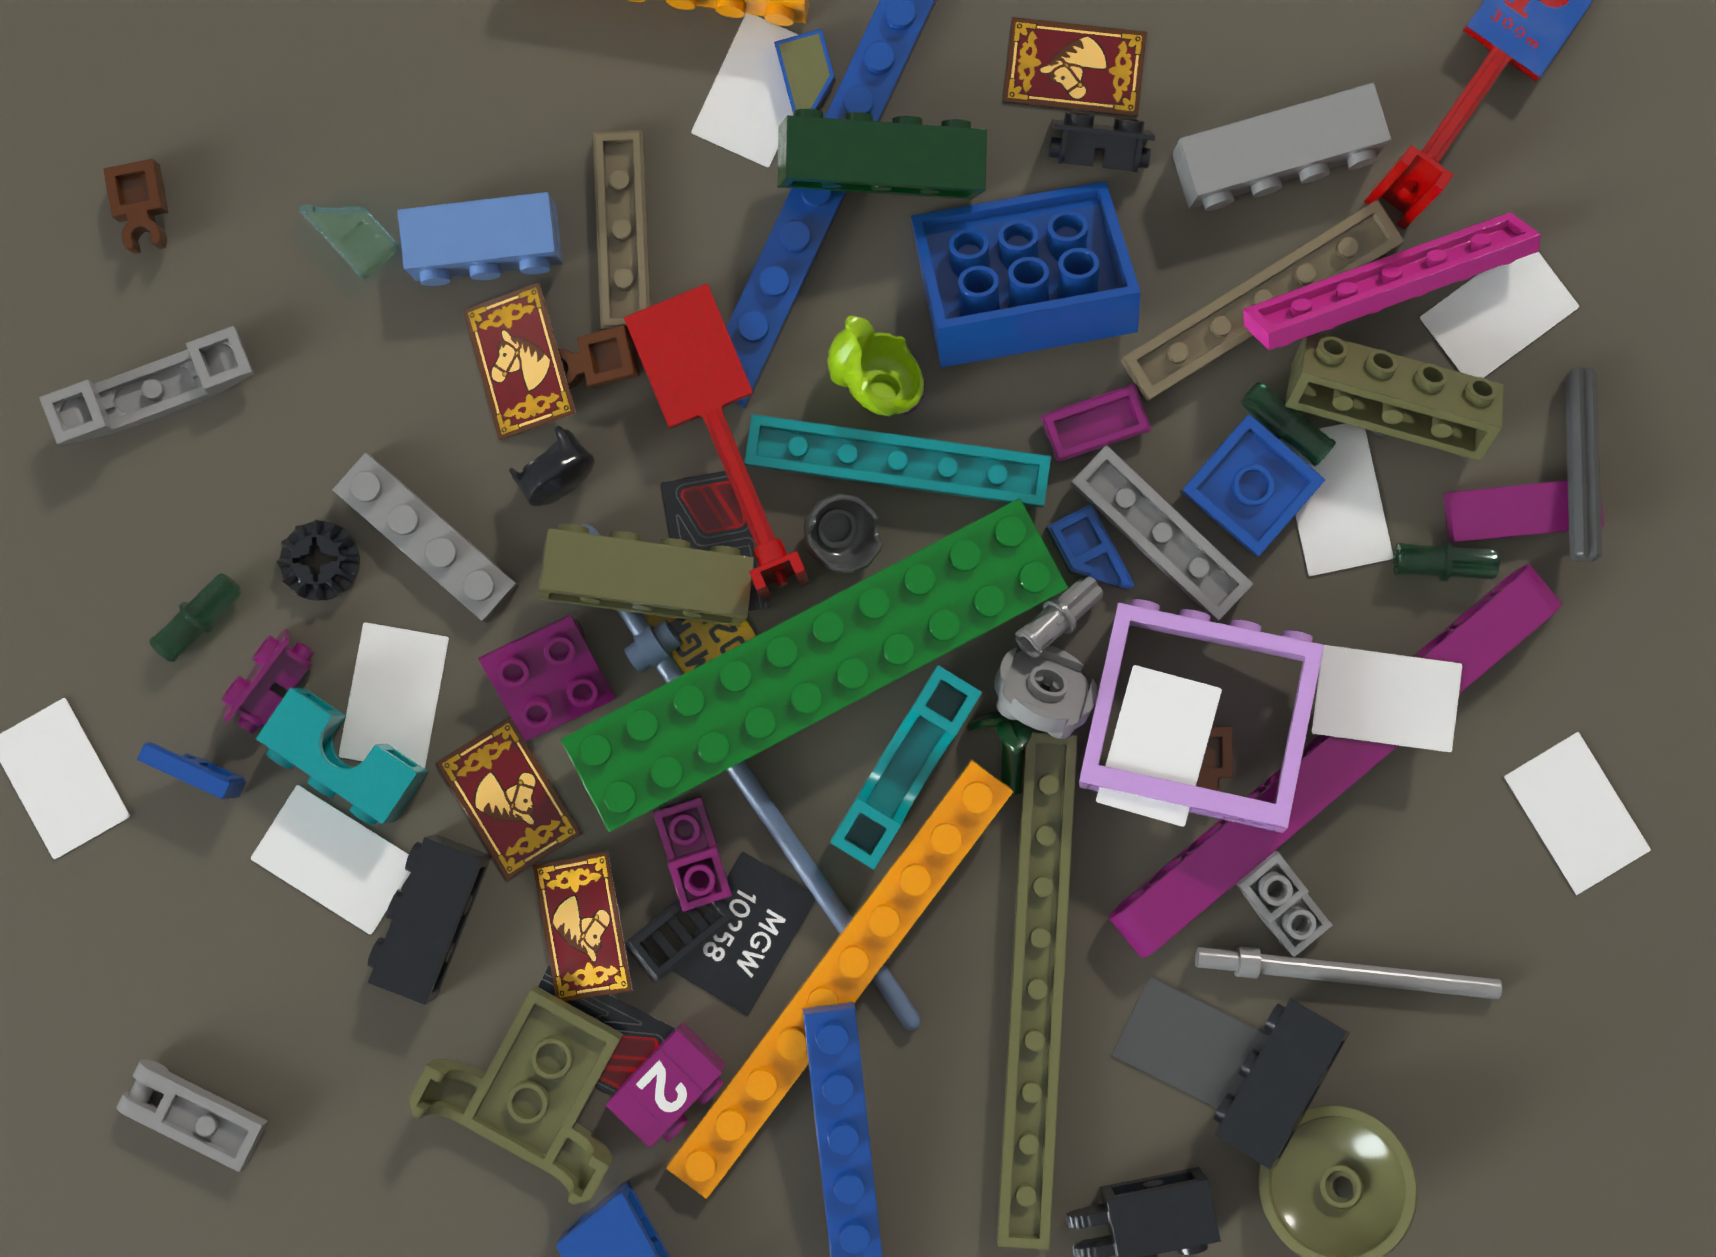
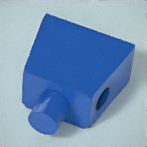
(613, 1229)

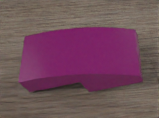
(692, 853)

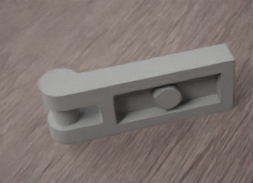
(192, 1116)

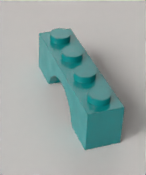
(905, 767)

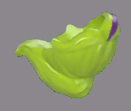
(876, 369)

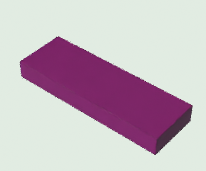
(1507, 511)

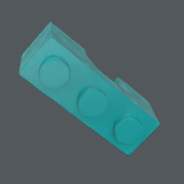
(303, 736)

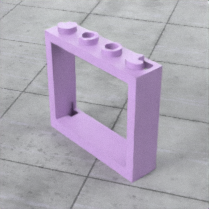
(1205, 801)

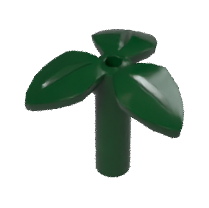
(1014, 738)

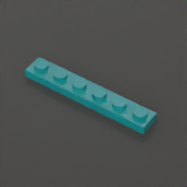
(897, 461)

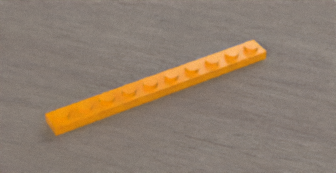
(840, 976)

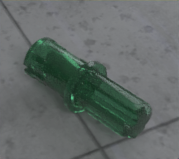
(1287, 423)
(1445, 561)
(195, 617)

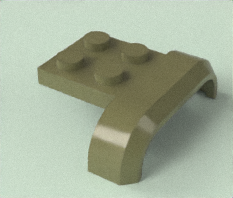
(532, 1091)

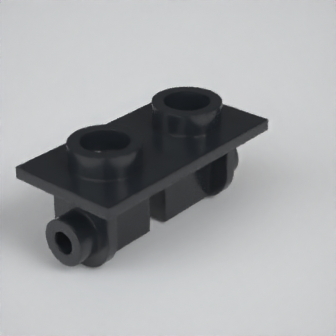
(1120, 142)

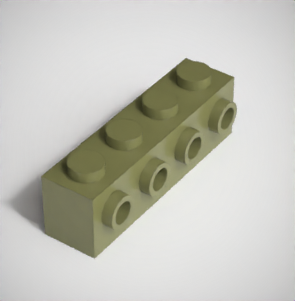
(1395, 395)
(645, 576)

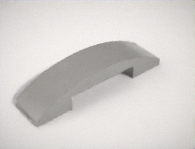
(148, 391)

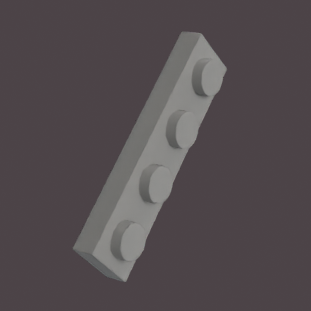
(1161, 533)
(425, 537)

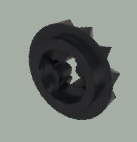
(333, 577)

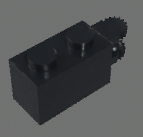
(1150, 1217)

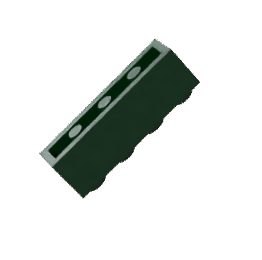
(881, 156)

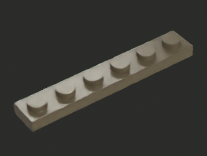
(1220, 324)

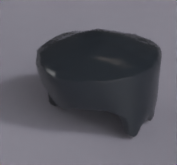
(555, 471)

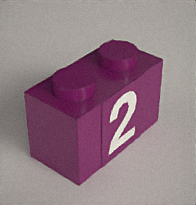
(667, 1085)

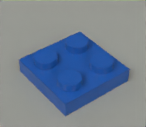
(1252, 485)

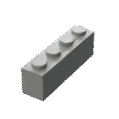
(1280, 147)

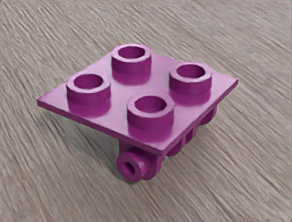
(547, 677)

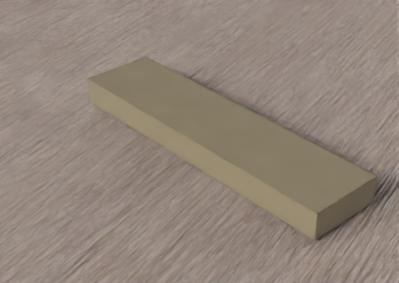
(621, 225)

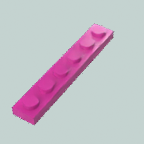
(1390, 280)

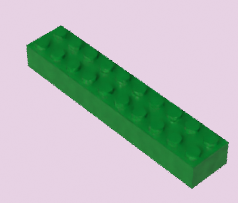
(813, 664)

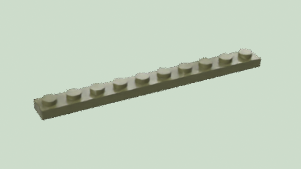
(1036, 992)

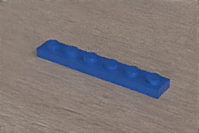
(842, 1130)

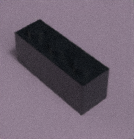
(427, 918)
(1279, 1082)

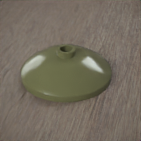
(1303, 1193)

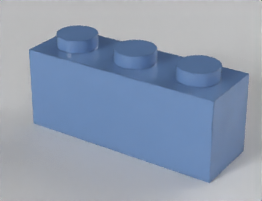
(480, 238)

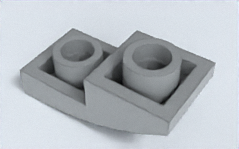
(1284, 904)

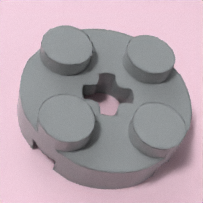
(1055, 711)

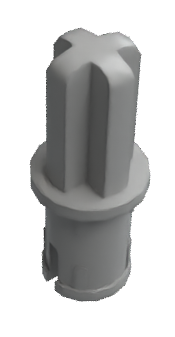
(1058, 616)

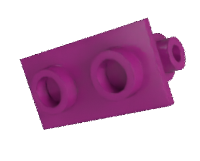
(275, 663)

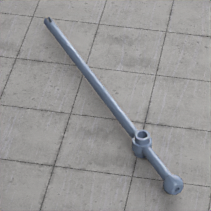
(654, 648)

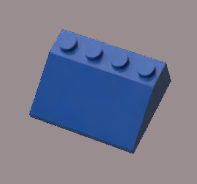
(1026, 274)

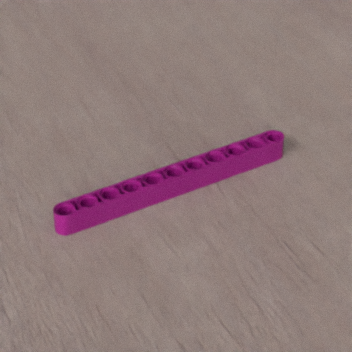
(1326, 770)

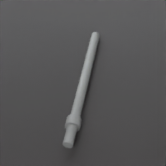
(1249, 963)

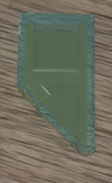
(353, 235)

